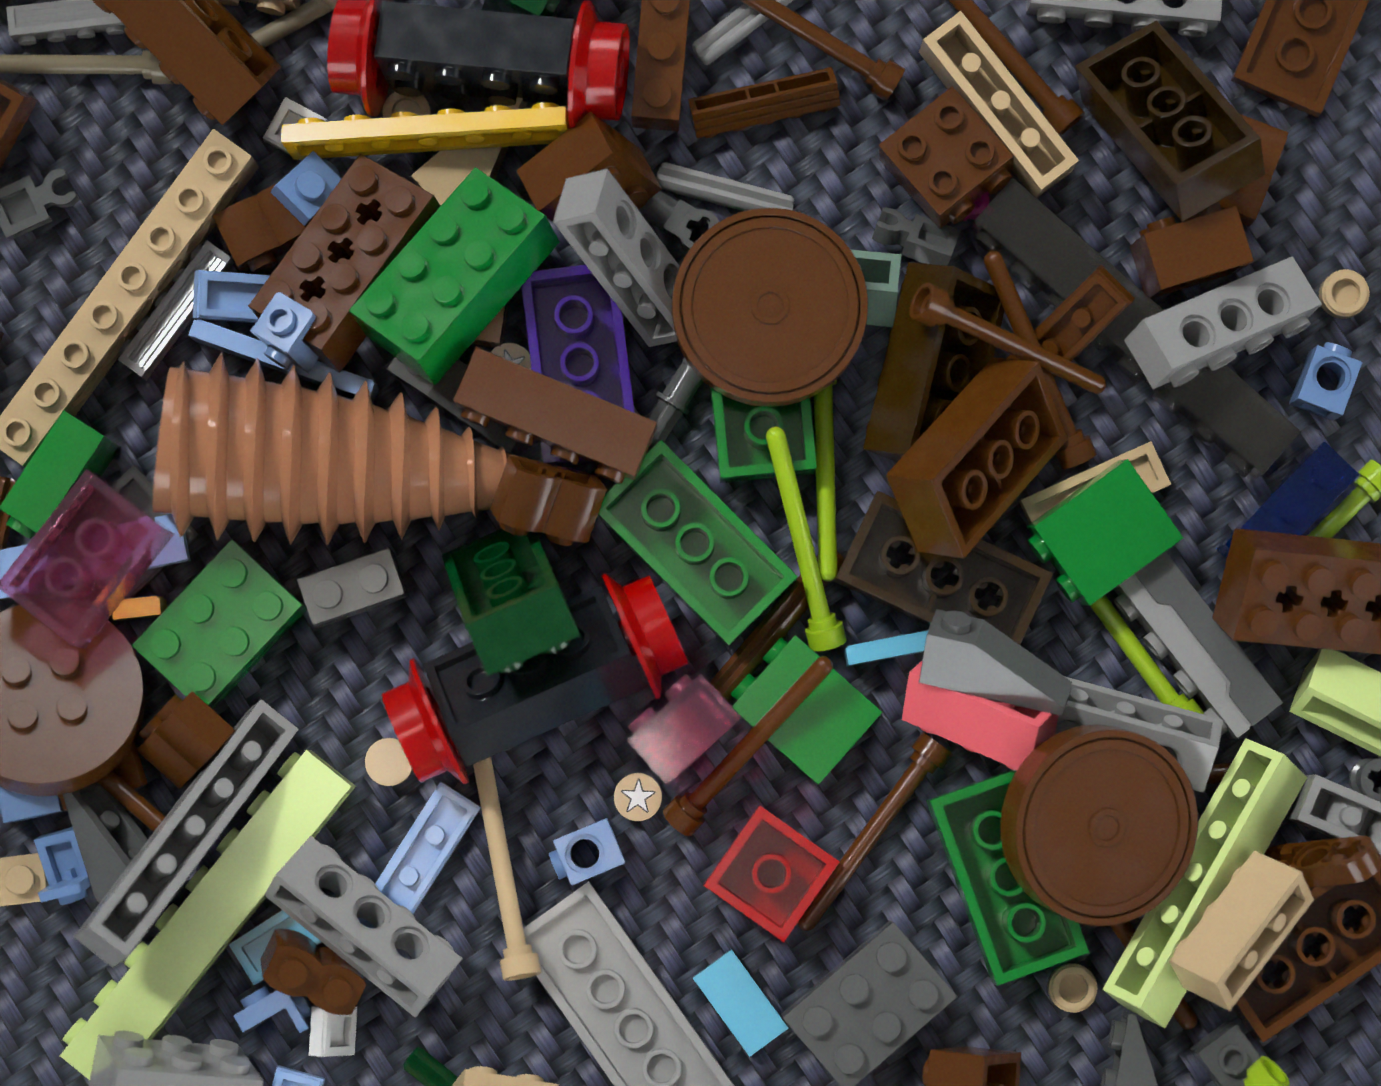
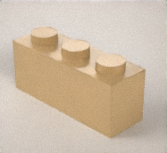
(1241, 930)

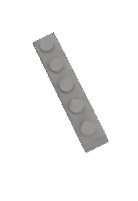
(58, 20)
(172, 313)

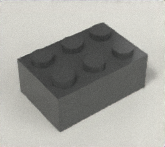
(868, 1005)

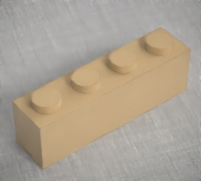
(977, 74)

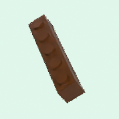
(764, 103)

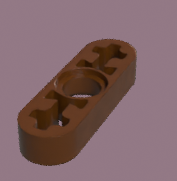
(1330, 860)

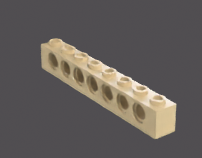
(125, 294)

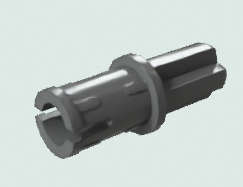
(674, 401)

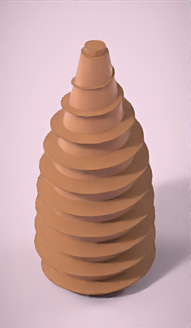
(309, 457)

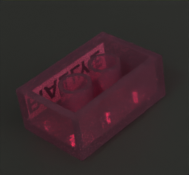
(85, 559)
(682, 728)

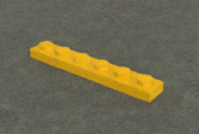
(413, 133)

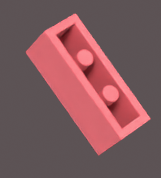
(977, 723)

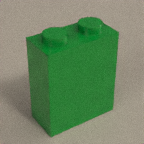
(54, 471)
(1102, 533)
(822, 725)

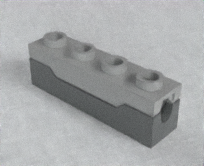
(1196, 646)

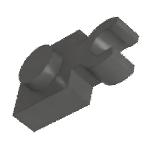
(26, 205)
(920, 237)

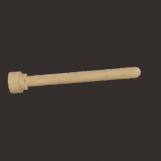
(519, 958)

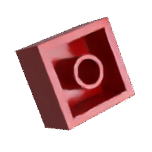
(771, 873)

